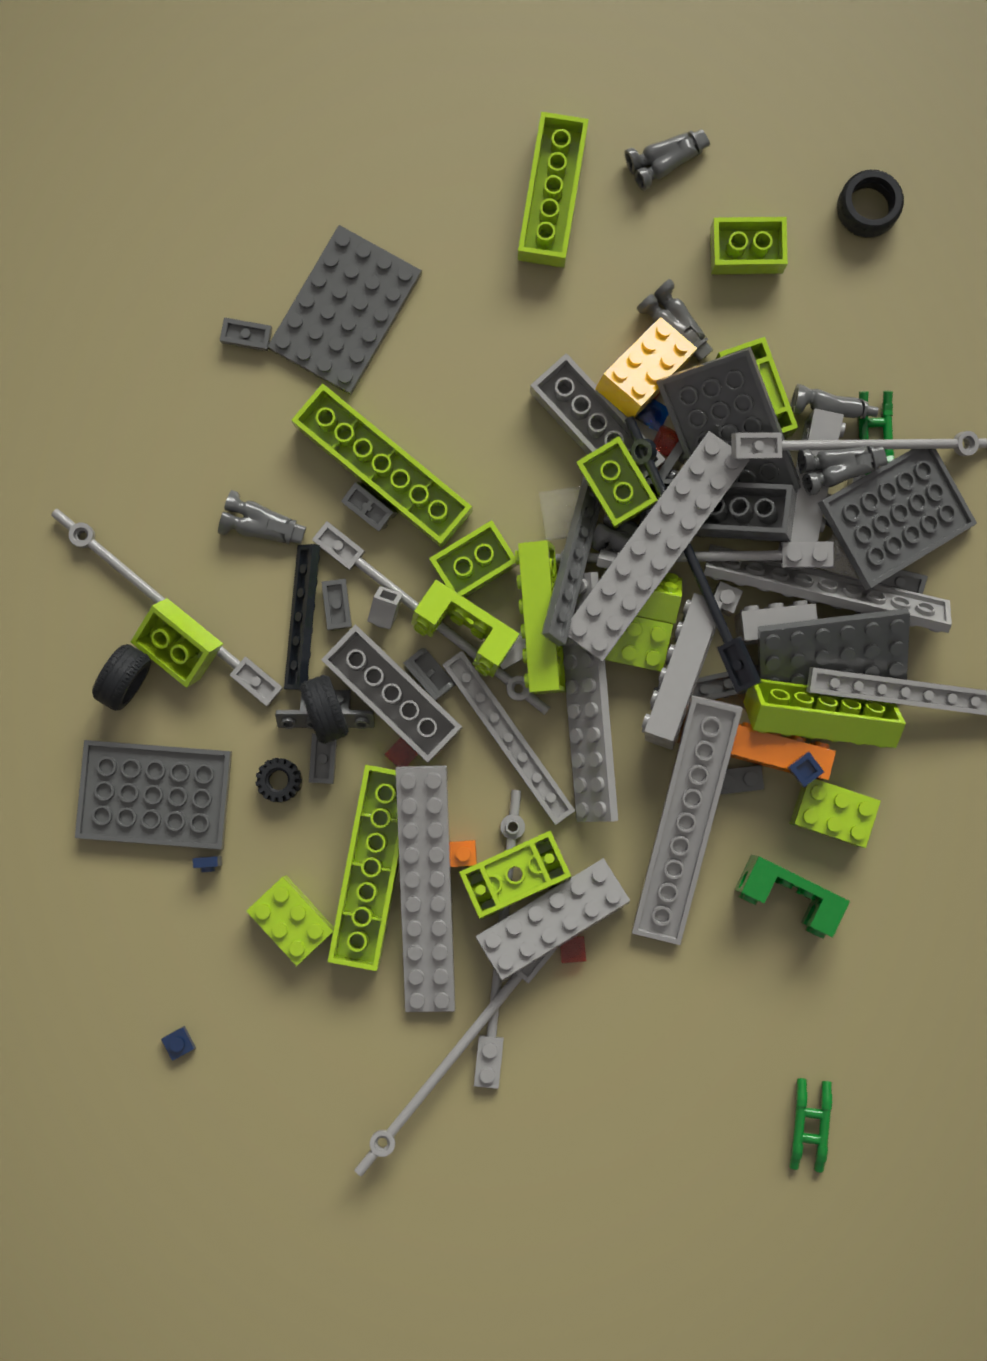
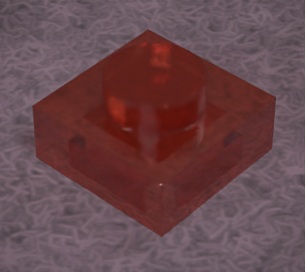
(665, 440)
(401, 753)
(573, 950)

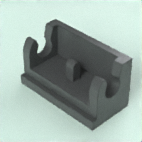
(369, 506)
(429, 674)

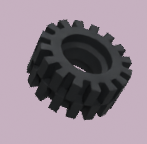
(266, 771)

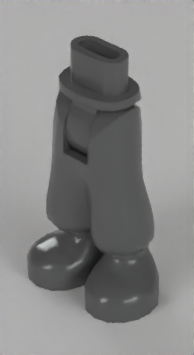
(664, 156)
(677, 316)
(819, 399)
(838, 465)
(259, 522)
(618, 537)

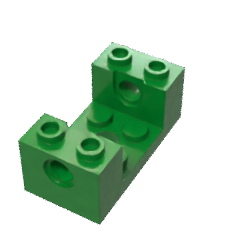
(825, 906)

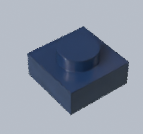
(805, 769)
(207, 864)
(178, 1043)

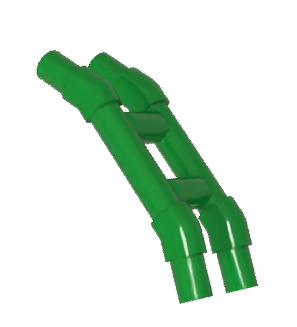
(885, 421)
(801, 1113)

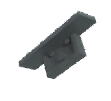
(300, 719)

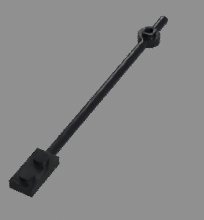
(733, 651)

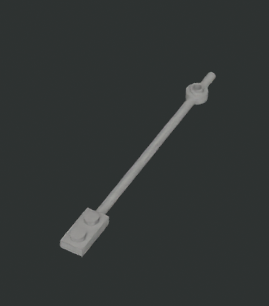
(771, 444)
(350, 555)
(792, 555)
(244, 672)
(489, 1046)
(376, 1150)

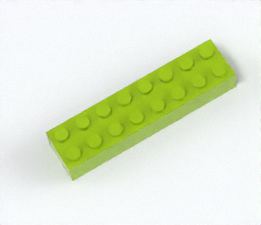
(382, 465)
(368, 874)

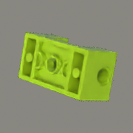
(772, 383)
(442, 601)
(489, 880)

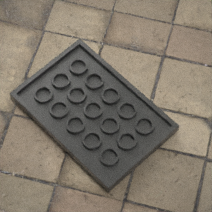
(344, 309)
(726, 399)
(897, 514)
(852, 643)
(153, 794)

